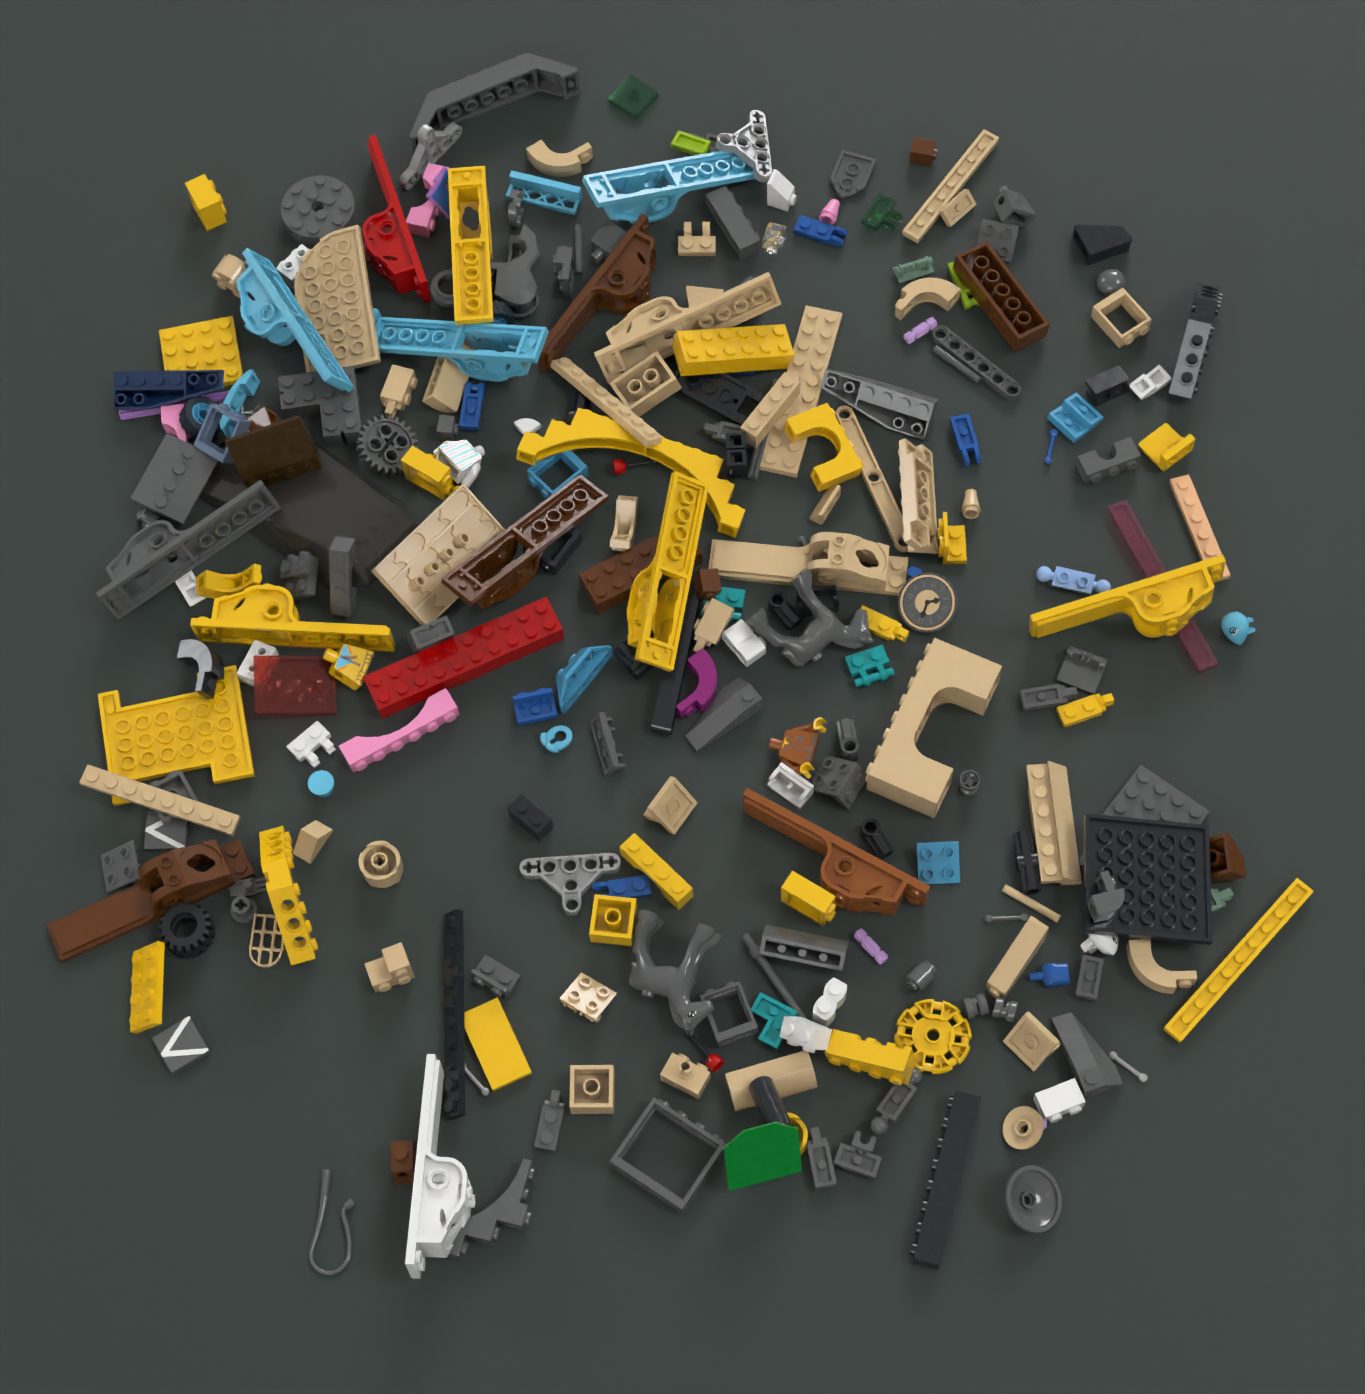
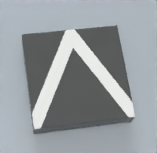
(164, 837)
(181, 1045)

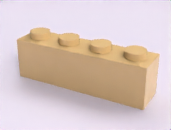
(770, 409)

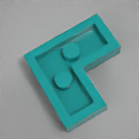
(774, 1013)

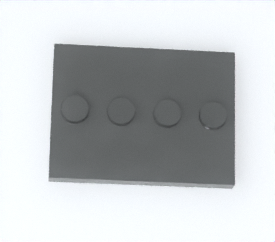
(174, 479)

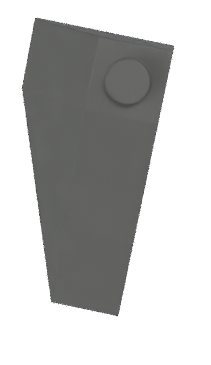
(727, 710)
(1085, 1057)

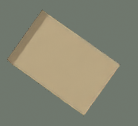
(311, 840)

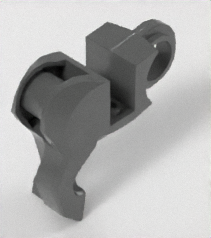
(510, 280)

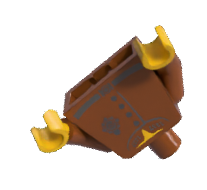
(799, 746)

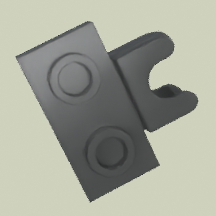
(859, 1157)

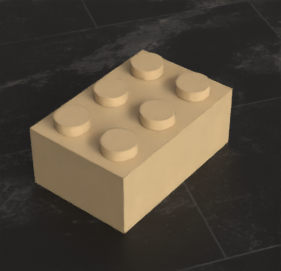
(646, 384)

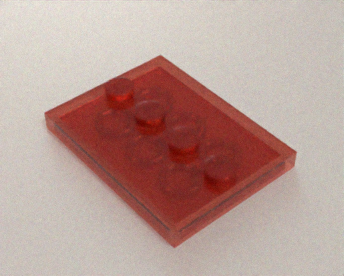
(293, 686)

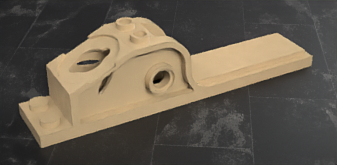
(653, 330)
(839, 564)

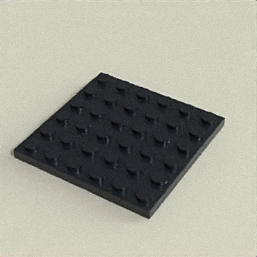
(1162, 875)

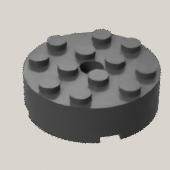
(317, 208)

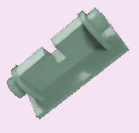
(914, 269)

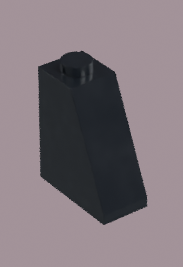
(1101, 241)

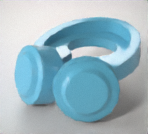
(558, 745)

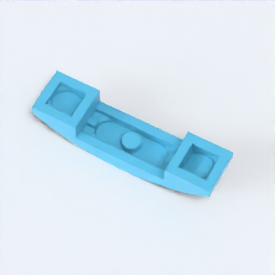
(244, 387)

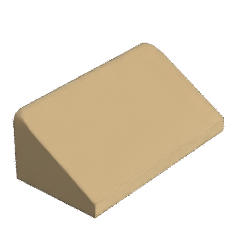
(825, 504)

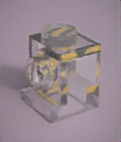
(774, 237)

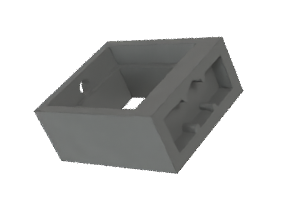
(426, 637)
(735, 1033)

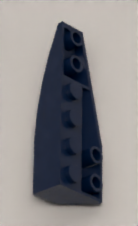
(159, 388)

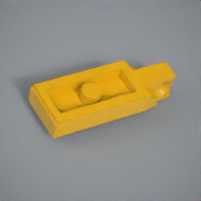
(885, 626)
(1084, 709)

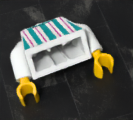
(461, 459)

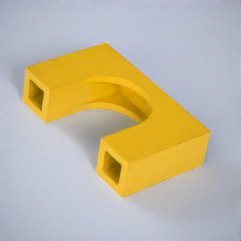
(823, 422)

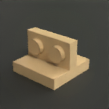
(671, 806)
(1031, 1041)

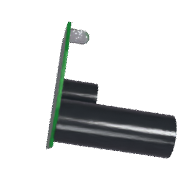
(764, 1150)

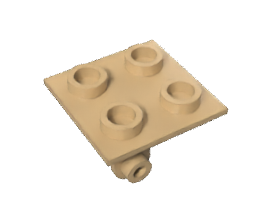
(587, 997)

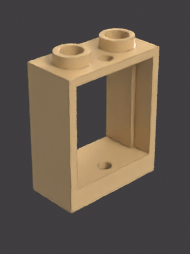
(1111, 303)

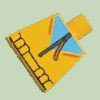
(349, 664)

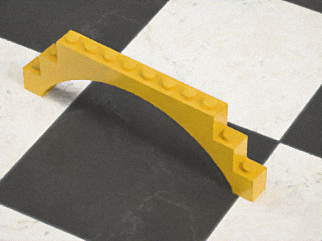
(599, 431)

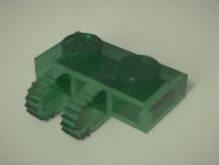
(878, 212)

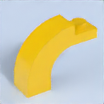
(216, 585)

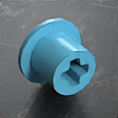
(321, 783)

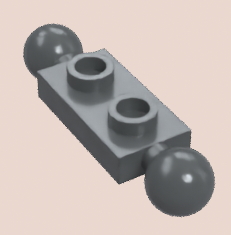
(895, 1103)

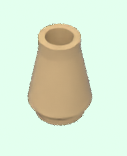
(970, 506)

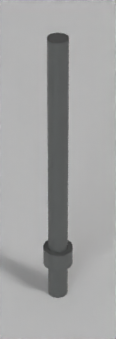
(754, 952)

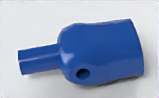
(1052, 974)

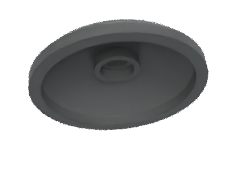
(1041, 1197)

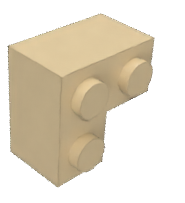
(390, 969)

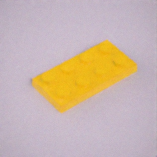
(147, 987)

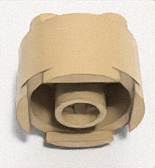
(228, 272)
(386, 874)

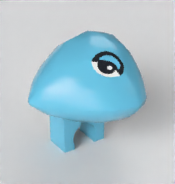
(1236, 627)

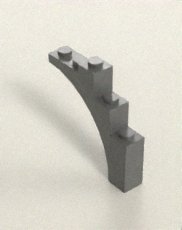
(505, 1211)

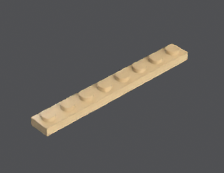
(950, 186)
(606, 402)
(160, 800)

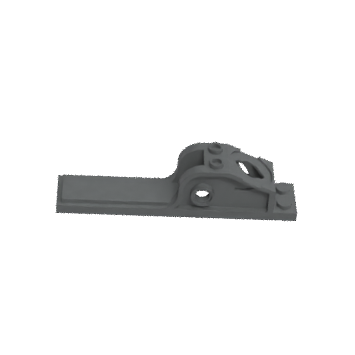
(191, 546)

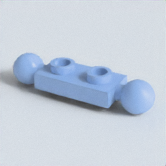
(1072, 580)

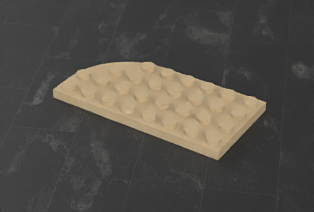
(337, 298)

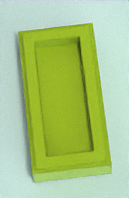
(690, 144)

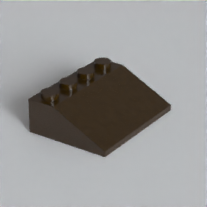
(274, 452)

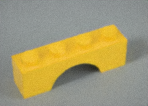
(642, 857)

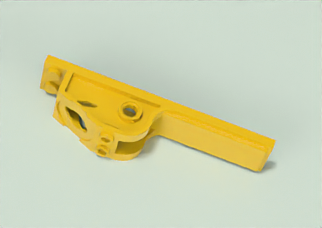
(470, 248)
(674, 558)
(1155, 604)
(274, 620)

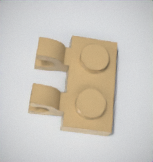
(696, 245)

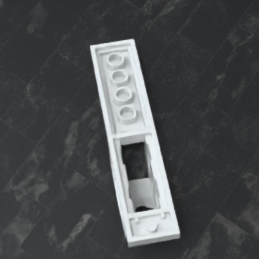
(440, 1184)

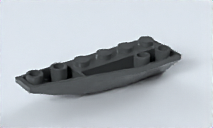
(885, 403)

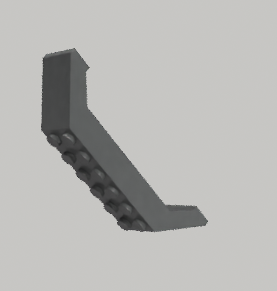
(493, 89)

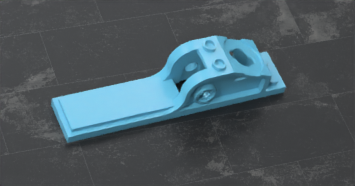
(681, 173)
(278, 307)
(444, 339)

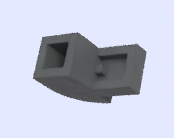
(1107, 903)

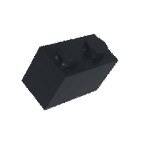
(530, 818)

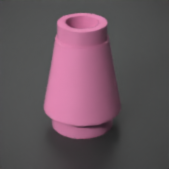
(830, 212)

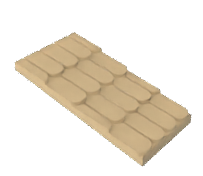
(433, 550)

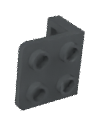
(840, 780)

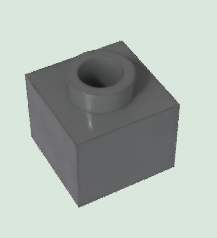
(447, 428)

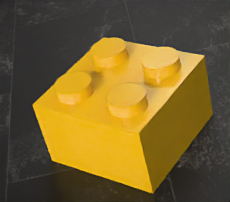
(206, 201)
(613, 920)

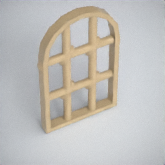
(261, 947)

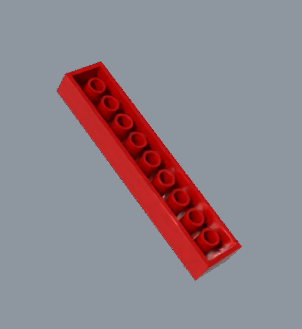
(464, 657)

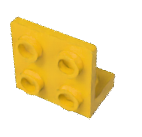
(1166, 446)
(952, 542)

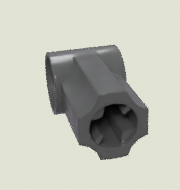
(847, 739)

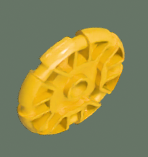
(934, 1022)

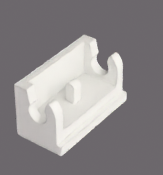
(790, 785)

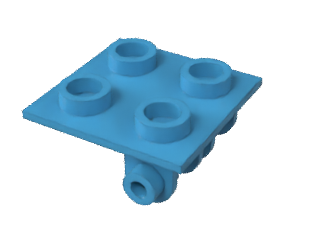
(938, 862)

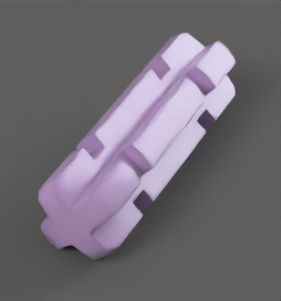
(920, 330)
(870, 946)

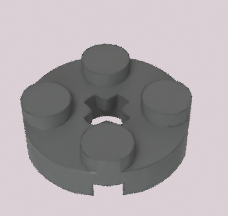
(515, 212)

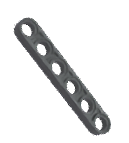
(978, 360)

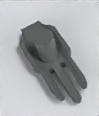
(247, 887)

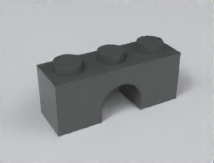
(1094, 468)

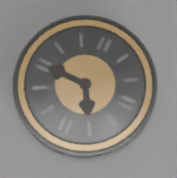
(928, 602)

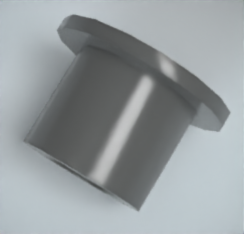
(243, 909)

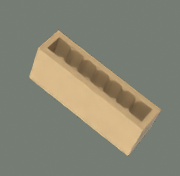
(446, 385)
(789, 1073)

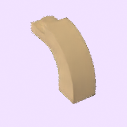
(556, 163)
(927, 290)
(625, 523)
(1153, 975)

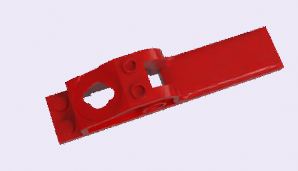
(392, 248)

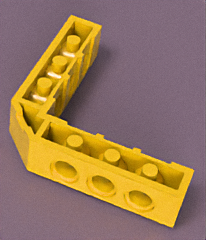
(277, 866)

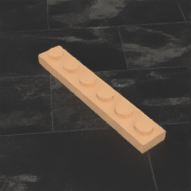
(1196, 520)

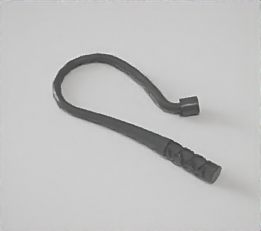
(322, 1208)

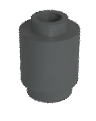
(921, 976)

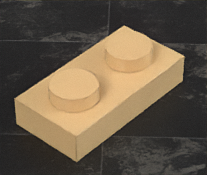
(957, 207)

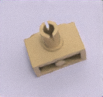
(685, 1075)

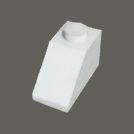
(780, 192)

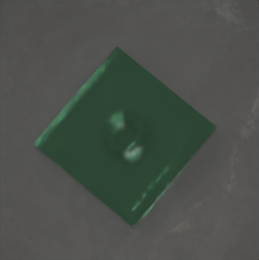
(633, 97)

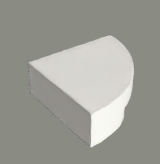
(527, 425)

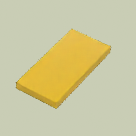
(495, 1044)

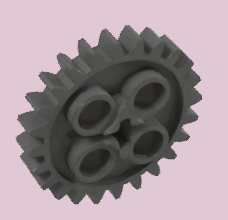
(372, 434)

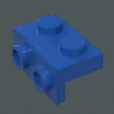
(534, 706)

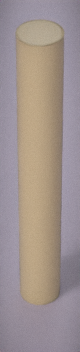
(1031, 903)

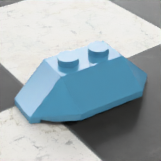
(579, 673)

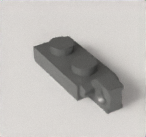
(718, 431)
(1046, 696)
(550, 1123)
(820, 1160)

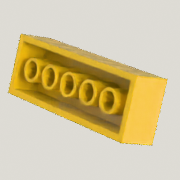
(732, 349)

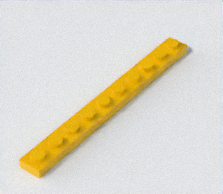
(1238, 960)

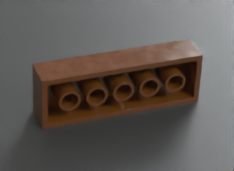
(1001, 296)
(611, 580)

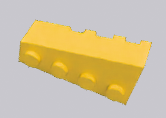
(871, 1057)

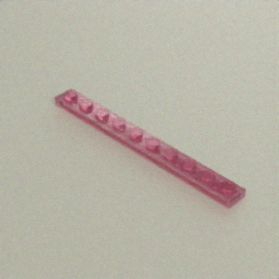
(1151, 566)

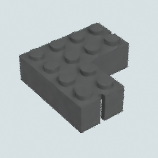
(311, 397)

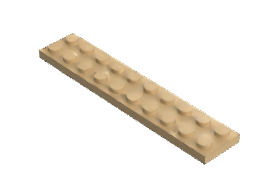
(811, 358)

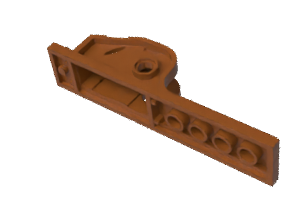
(846, 869)

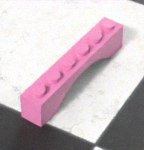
(365, 750)

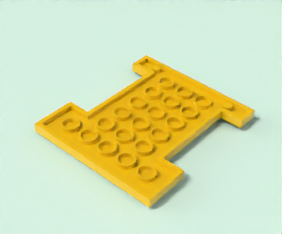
(178, 734)

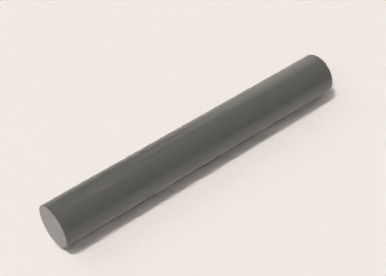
(578, 249)
(957, 364)

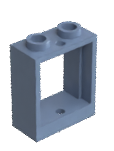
(209, 427)

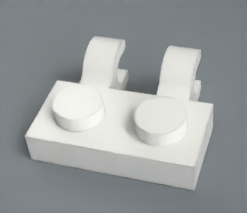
(309, 741)

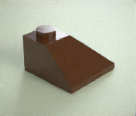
(1225, 859)

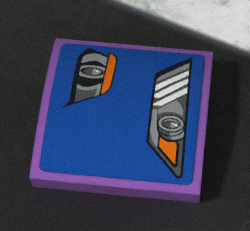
(440, 193)

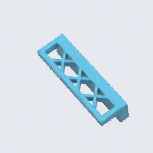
(546, 189)

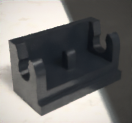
(1107, 385)
(825, 594)

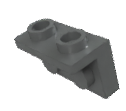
(495, 976)

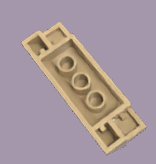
(918, 498)
(1053, 824)

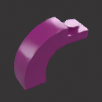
(705, 671)

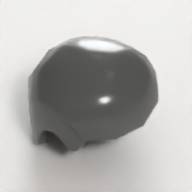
(1110, 281)

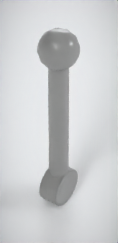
(1141, 1076)
(484, 1091)

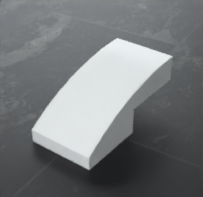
(1150, 383)
(187, 586)

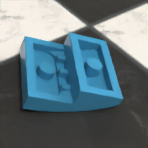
(1075, 417)

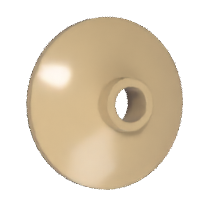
(1015, 1124)

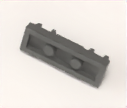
(606, 744)

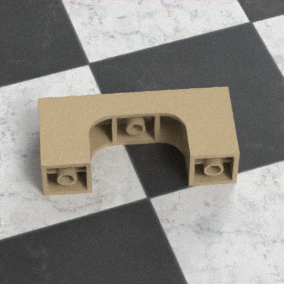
(941, 678)

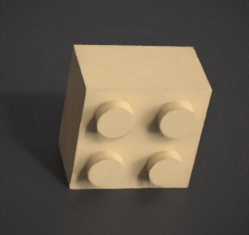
(592, 1089)

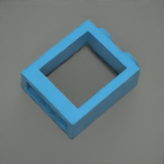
(541, 466)

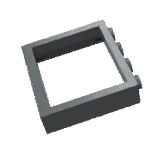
(646, 1182)

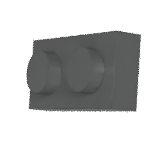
(1089, 977)

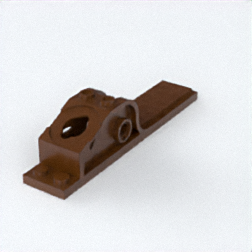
(616, 287)
(500, 576)
(141, 906)

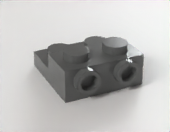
(565, 270)
(300, 574)
(175, 783)

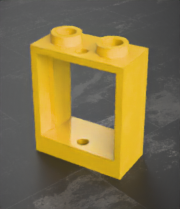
(427, 473)
(808, 898)

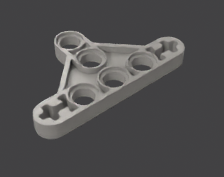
(430, 148)
(750, 152)
(581, 875)

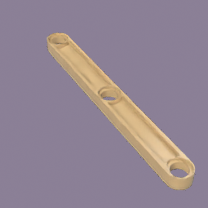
(879, 490)

